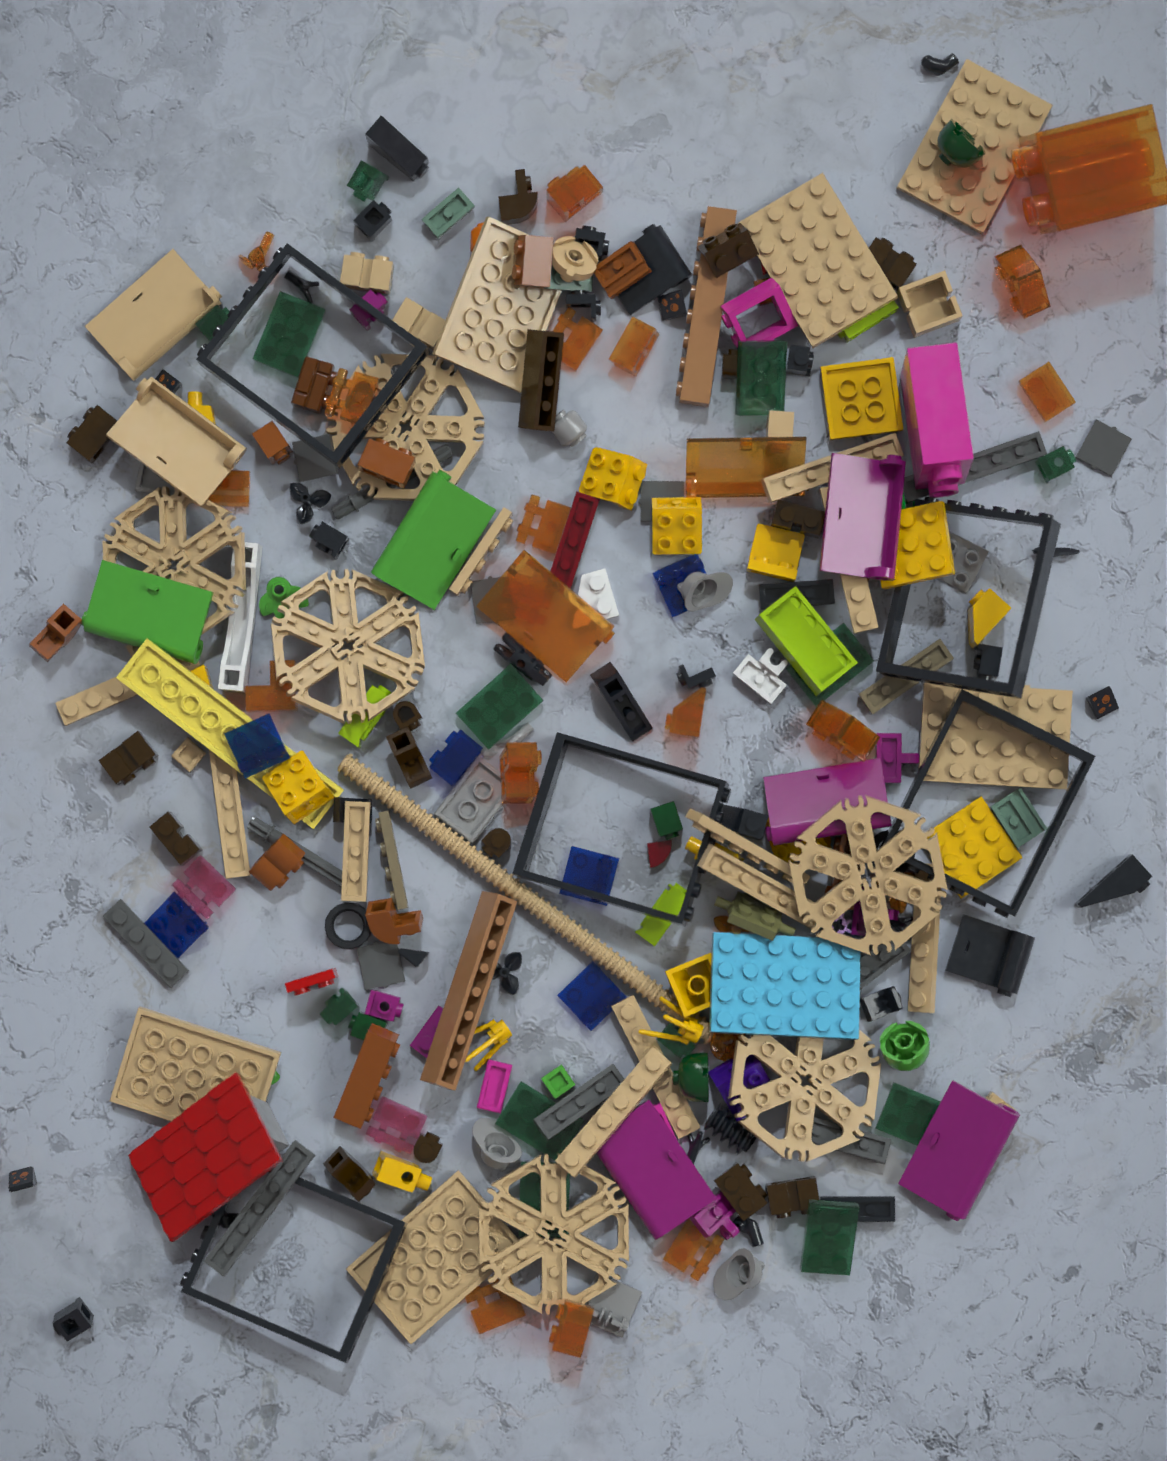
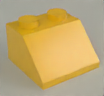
(984, 614)
(692, 984)

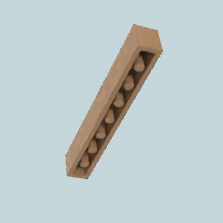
(704, 317)
(468, 990)

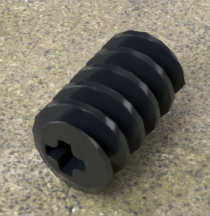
(729, 1130)

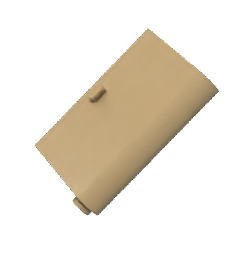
(153, 314)
(169, 429)

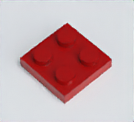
(303, 984)

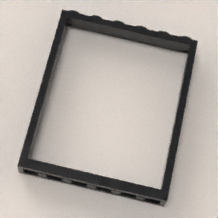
(377, 406)
(1030, 619)
(1086, 761)
(543, 801)
(365, 1305)

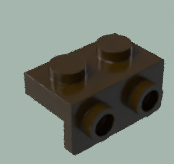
(728, 249)
(741, 1191)

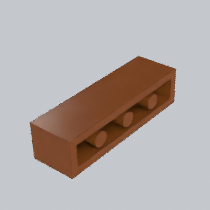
(366, 1076)

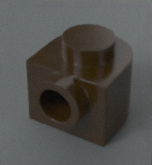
(729, 364)
(406, 715)
(496, 842)
(427, 1147)

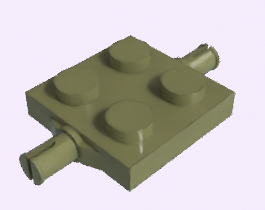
(754, 916)

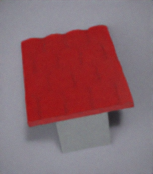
(208, 1155)

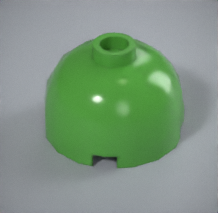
(905, 1045)

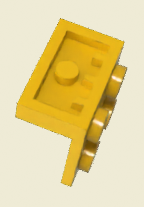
(677, 525)
(775, 552)
(297, 787)

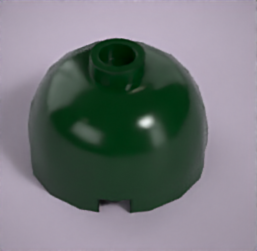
(958, 146)
(693, 1077)

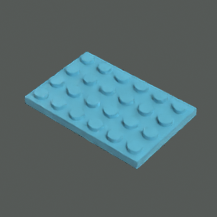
(784, 986)

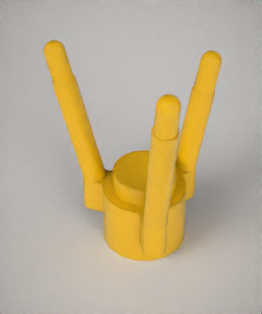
(688, 1029)
(498, 1035)

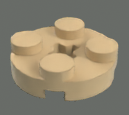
(568, 268)

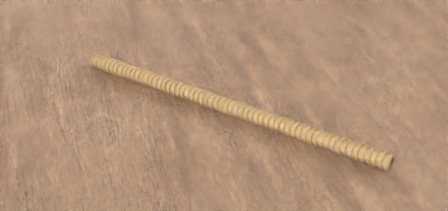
(513, 888)

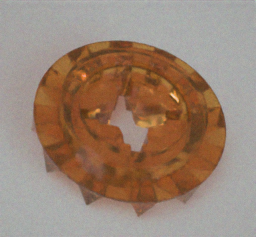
(721, 1050)

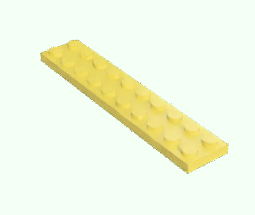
(198, 710)

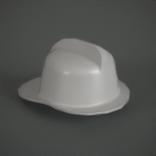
(705, 590)
(496, 1144)
(737, 1274)

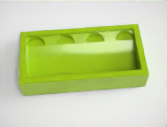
(805, 640)

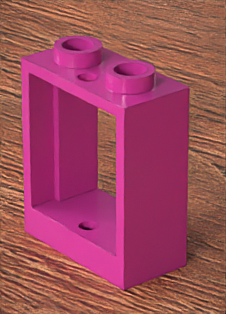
(752, 297)

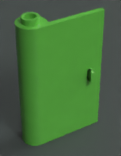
(432, 529)
(131, 609)

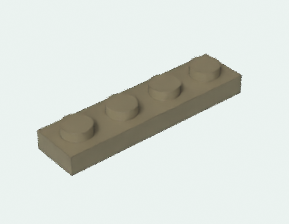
(890, 688)
(389, 850)

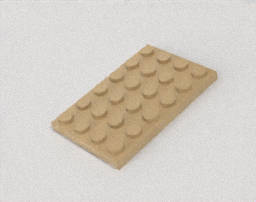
(996, 117)
(818, 260)
(491, 314)
(991, 752)
(178, 1062)
(435, 1258)

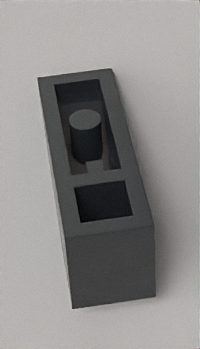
(621, 701)
(1120, 881)

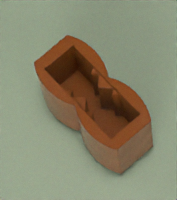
(277, 862)

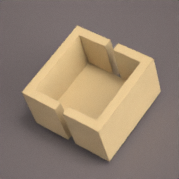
(928, 304)

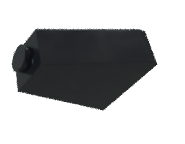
(397, 149)
(744, 821)

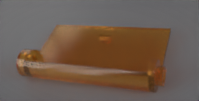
(739, 464)
(558, 619)

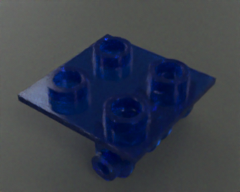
(671, 576)
(257, 745)
(590, 871)
(176, 924)
(591, 996)

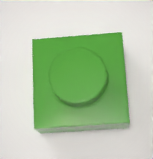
(558, 1081)

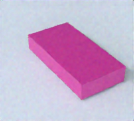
(494, 1086)

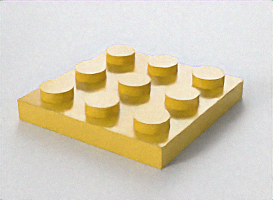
(861, 398)
(922, 546)
(974, 845)

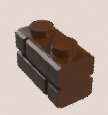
(313, 385)

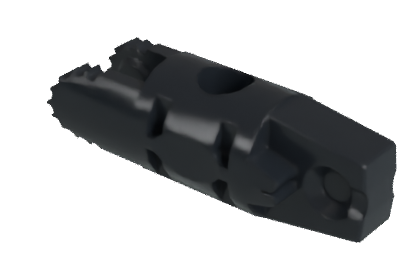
(523, 660)

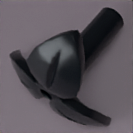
(300, 493)
(511, 963)

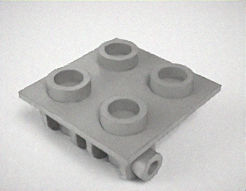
(967, 562)
(614, 1307)

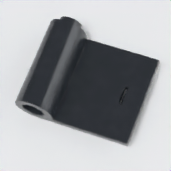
(666, 267)
(993, 954)

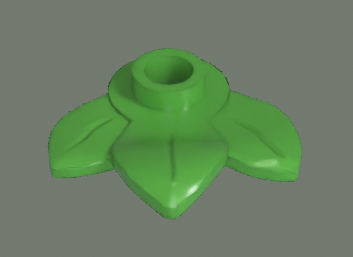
(271, 600)

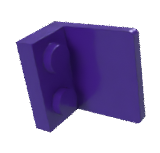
(753, 1076)

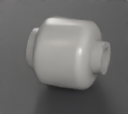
(569, 428)

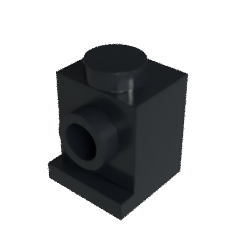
(363, 220)
(799, 360)
(328, 539)
(987, 661)
(73, 1327)

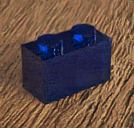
(455, 757)

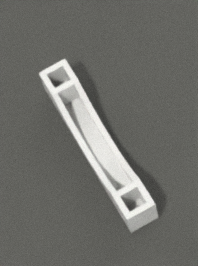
(239, 637)

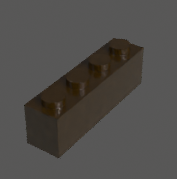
(540, 380)

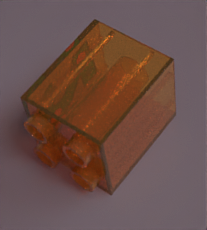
(1092, 170)

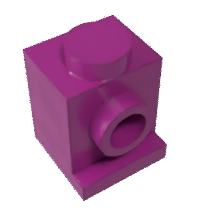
(376, 300)
(374, 1001)

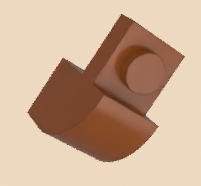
(57, 634)
(389, 925)

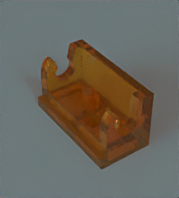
(634, 346)

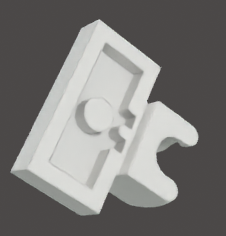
(762, 675)

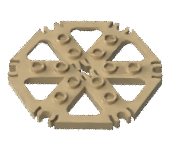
(429, 428)
(176, 547)
(343, 625)
(886, 860)
(801, 1103)
(552, 1256)

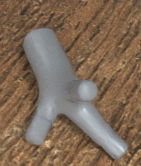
(518, 736)

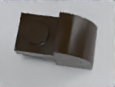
(521, 206)
(409, 757)
(350, 1173)

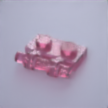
(209, 881)
(400, 1118)

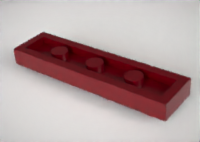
(574, 537)

